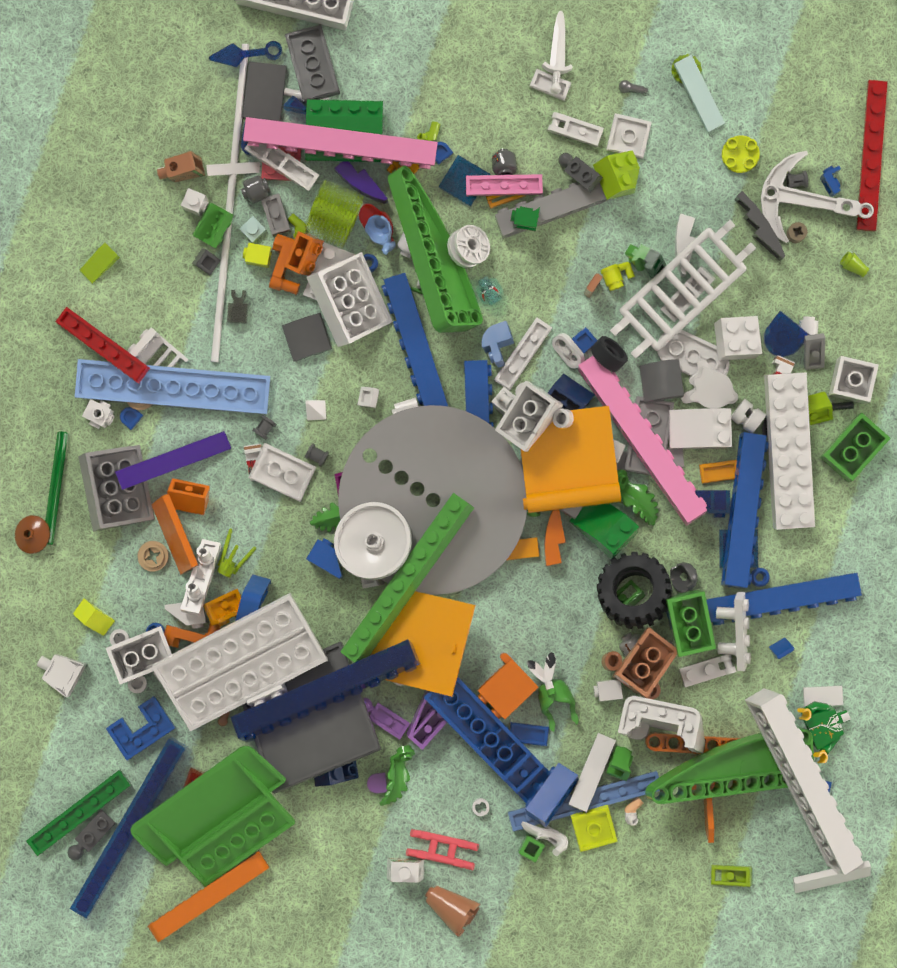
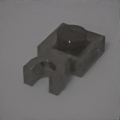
(237, 310)

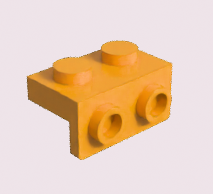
(223, 608)

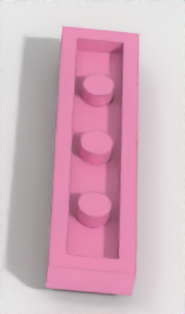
(504, 185)

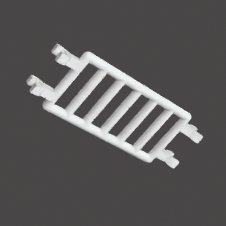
(698, 306)

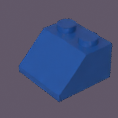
(325, 557)

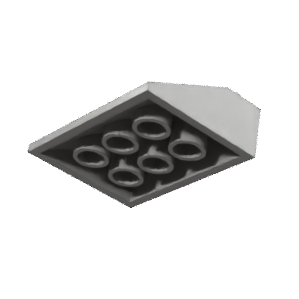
(106, 500)

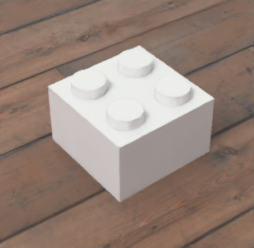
(738, 338)
(853, 380)

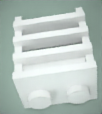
(149, 344)

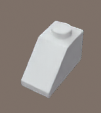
(188, 619)

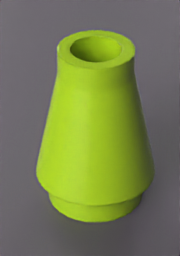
(853, 264)

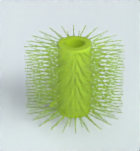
(333, 214)

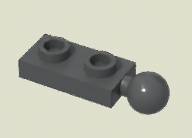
(579, 171)
(91, 835)

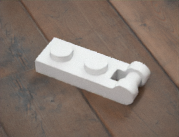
(576, 129)
(706, 670)

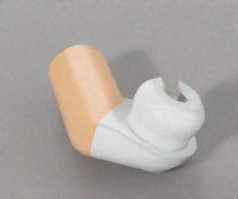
(631, 813)

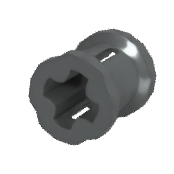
(797, 180)
(264, 427)
(316, 454)

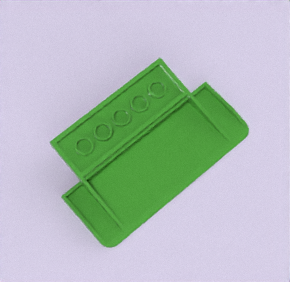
(217, 817)

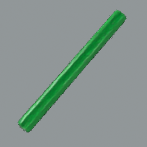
(56, 482)

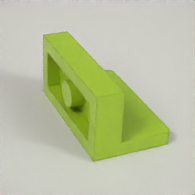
(819, 408)

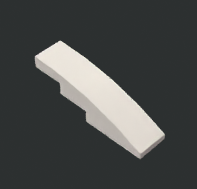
(285, 165)

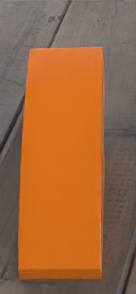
(553, 536)

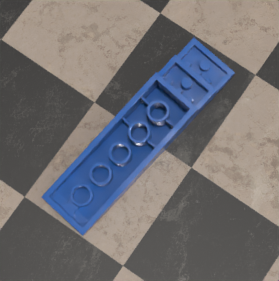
(490, 739)

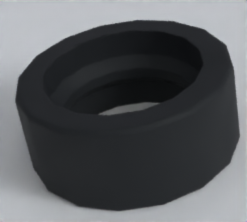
(609, 353)

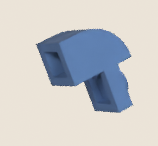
(495, 338)

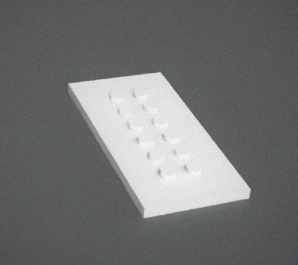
(239, 662)

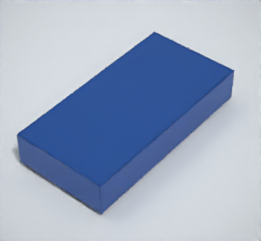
(530, 733)

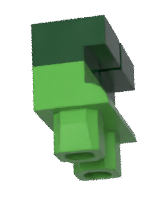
(646, 259)

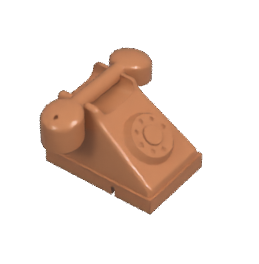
(643, 664)

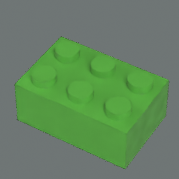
(855, 447)

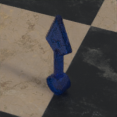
(233, 55)

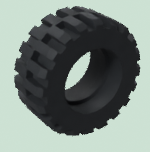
(633, 566)

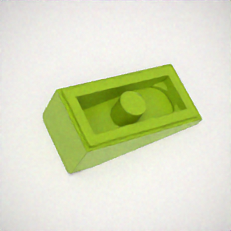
(99, 263)
(732, 875)

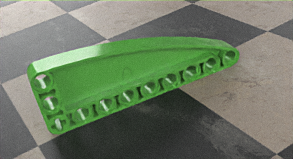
(442, 282)
(731, 761)

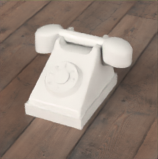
(530, 416)
(135, 656)

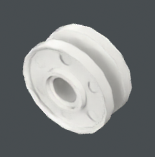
(468, 246)

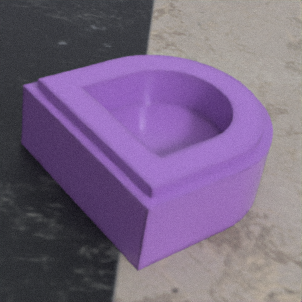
(377, 783)

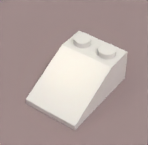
(700, 428)

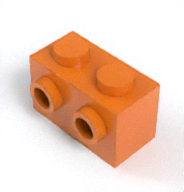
(304, 253)
(189, 498)

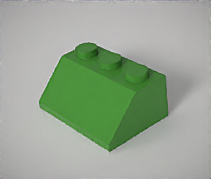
(691, 623)

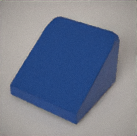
(781, 648)

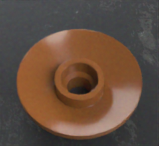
(38, 536)

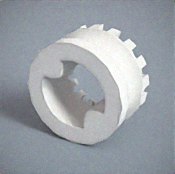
(478, 801)

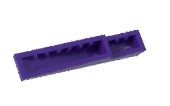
(173, 460)

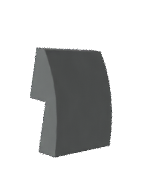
(307, 337)
(661, 380)

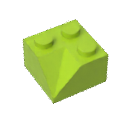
(618, 173)

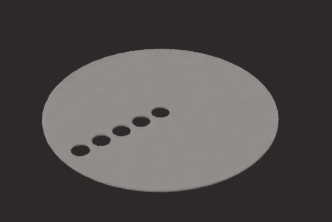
(448, 455)

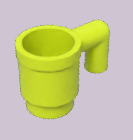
(613, 277)

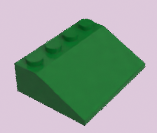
(344, 115)

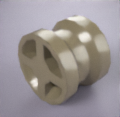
(795, 236)

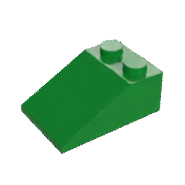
(605, 527)

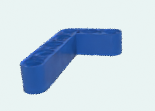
(253, 595)

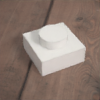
(368, 397)

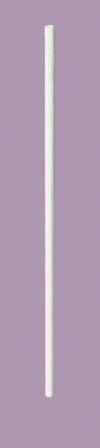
(229, 207)

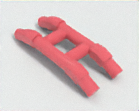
(431, 854)

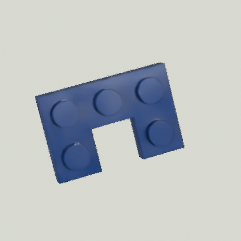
(133, 743)

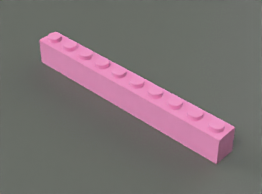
(340, 141)
(643, 441)

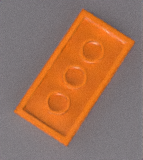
(174, 534)

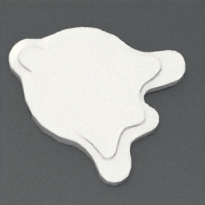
(710, 388)

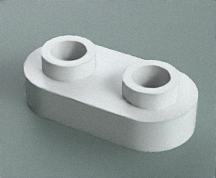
(568, 350)

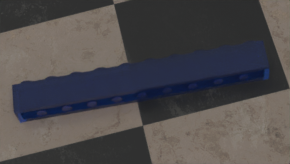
(325, 690)
(122, 837)

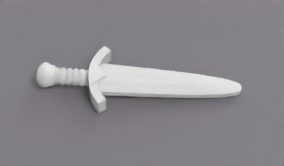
(557, 58)

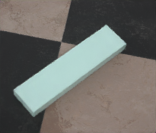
(699, 93)

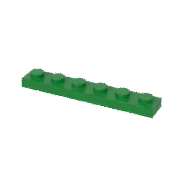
(78, 812)

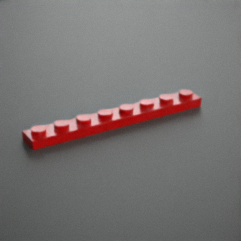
(872, 152)

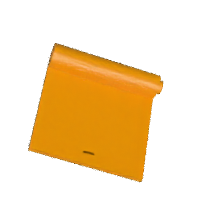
(572, 464)
(439, 636)

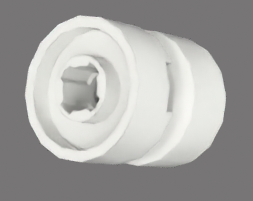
(754, 419)

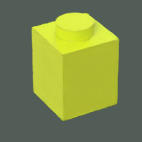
(257, 255)

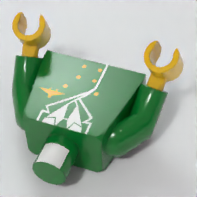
(824, 725)

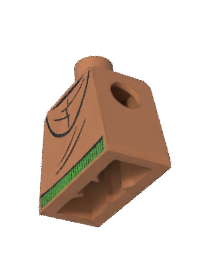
(182, 167)

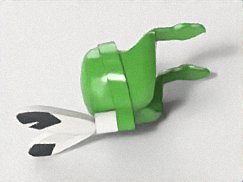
(552, 689)

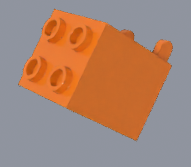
(506, 688)

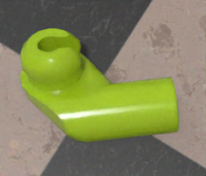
(432, 134)
(298, 223)

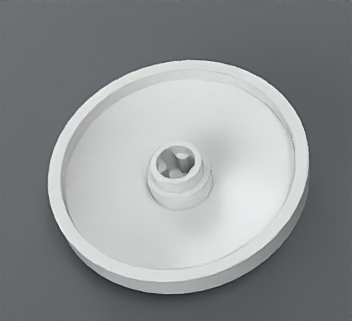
(372, 540)

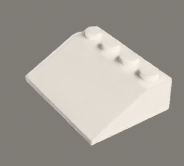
(349, 299)

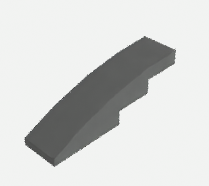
(765, 234)

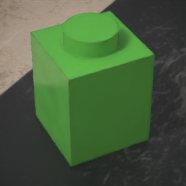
(531, 848)

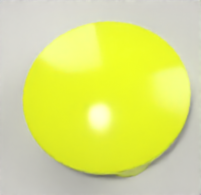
(740, 154)

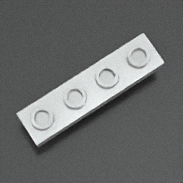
(200, 577)
(742, 622)

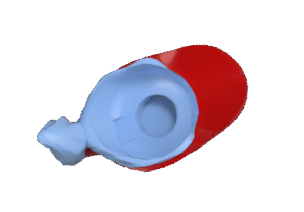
(377, 226)

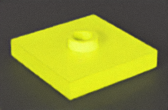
(593, 828)

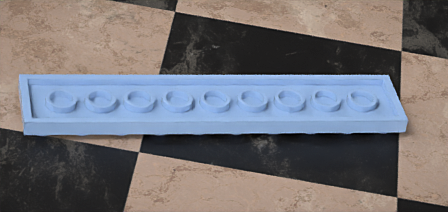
(174, 387)

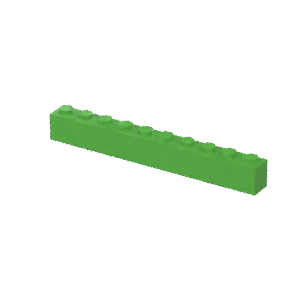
(407, 579)

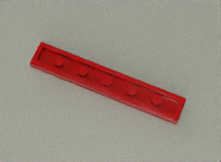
(102, 345)

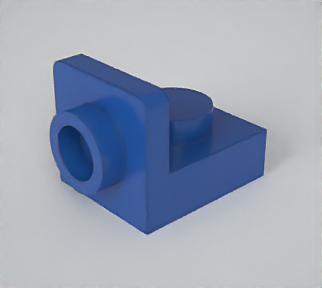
(830, 183)

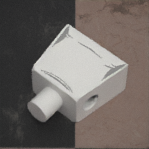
(61, 673)

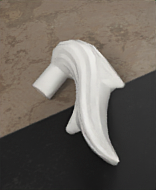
(556, 838)

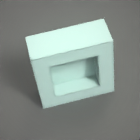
(252, 229)

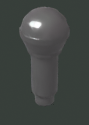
(625, 86)

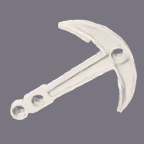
(799, 197)

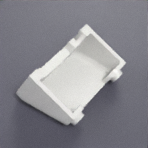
(643, 713)

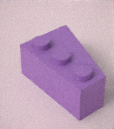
(425, 724)

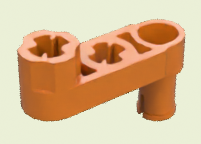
(278, 282)
(175, 634)

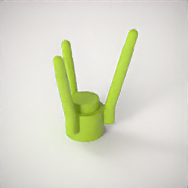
(227, 566)

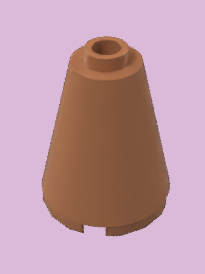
(452, 908)

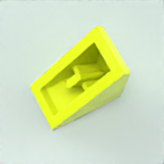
(93, 617)

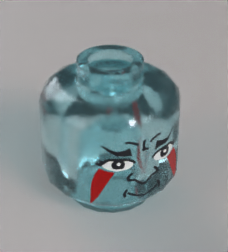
(489, 290)

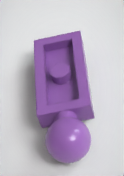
(386, 719)

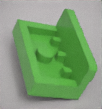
(213, 225)

